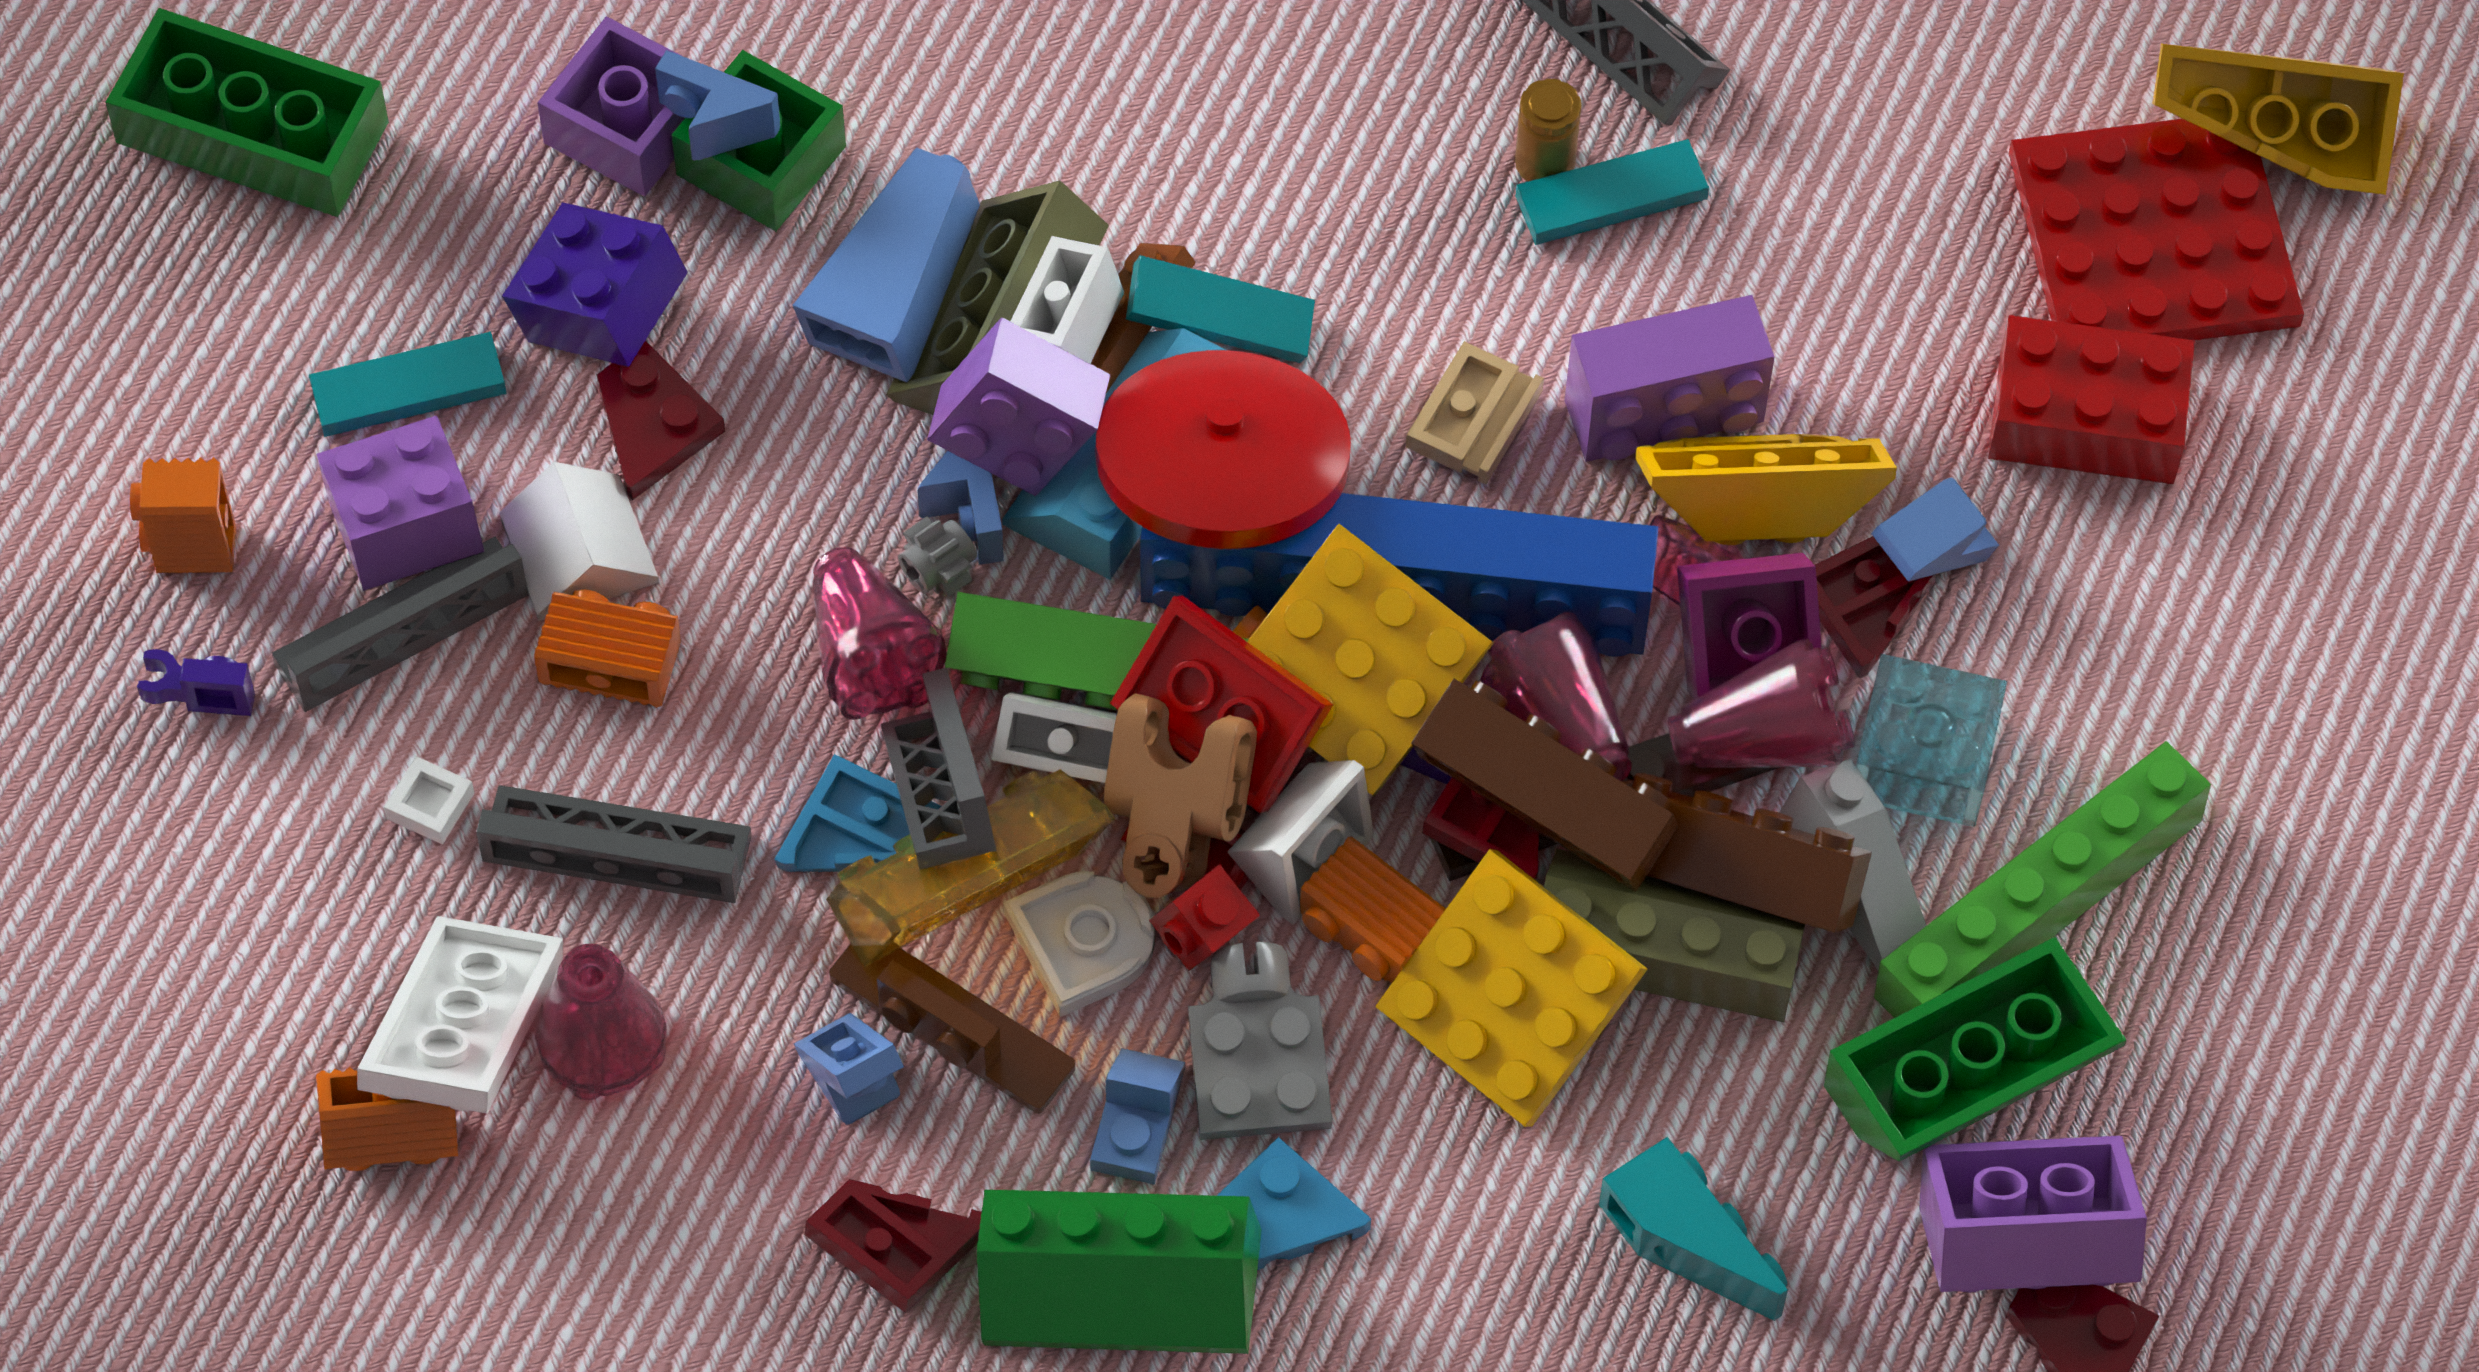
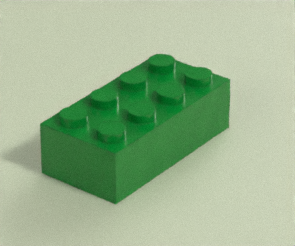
(247, 112)

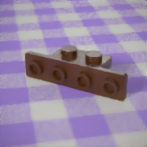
(957, 1025)

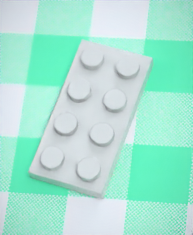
(460, 1015)

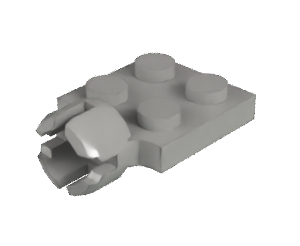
(1258, 1050)

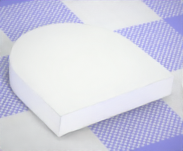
(1083, 936)

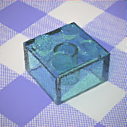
(1930, 738)

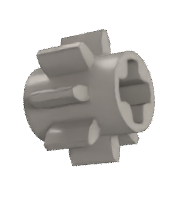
(937, 556)

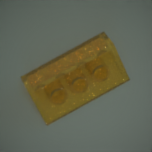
(1033, 832)

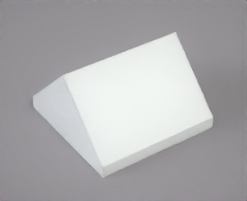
(577, 535)
(1303, 830)

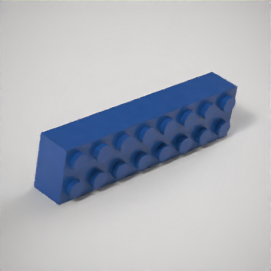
(1480, 562)

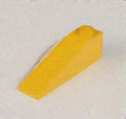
(2298, 113)

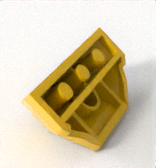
(1766, 483)

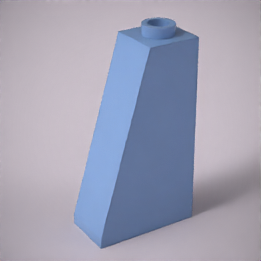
(893, 268)

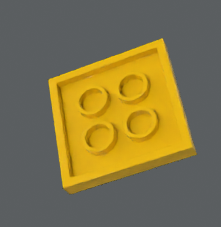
(1371, 649)
(1511, 988)

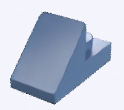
(724, 107)
(967, 490)
(1936, 533)
(852, 1066)
(1136, 1115)

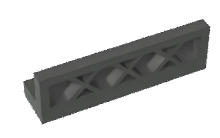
(1650, 30)
(401, 624)
(953, 781)
(612, 853)

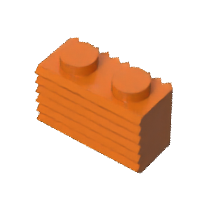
(184, 516)
(608, 647)
(1368, 910)
(376, 1129)

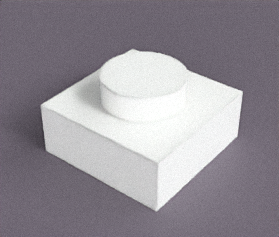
(429, 800)

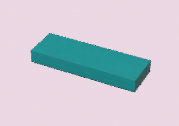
(1612, 192)
(1220, 309)
(407, 384)

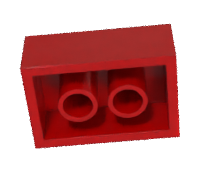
(2091, 399)

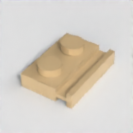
(1474, 412)

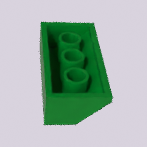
(1970, 1052)
(1117, 1271)

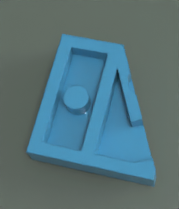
(844, 821)
(1294, 1204)

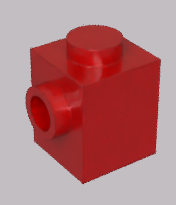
(1204, 917)

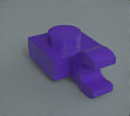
(205, 685)

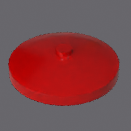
(1223, 449)

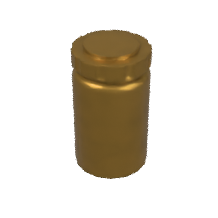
(1547, 129)

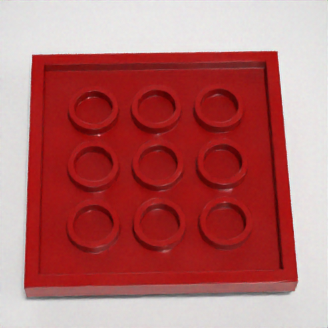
(2155, 231)

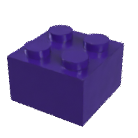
(595, 284)

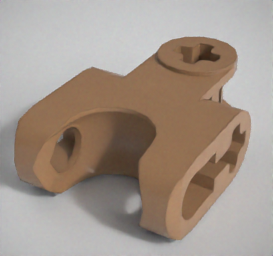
(1172, 802)

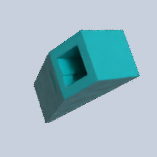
(1678, 1223)

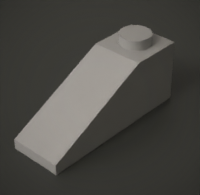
(1845, 802)

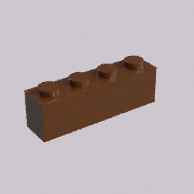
(1545, 783)
(1760, 859)

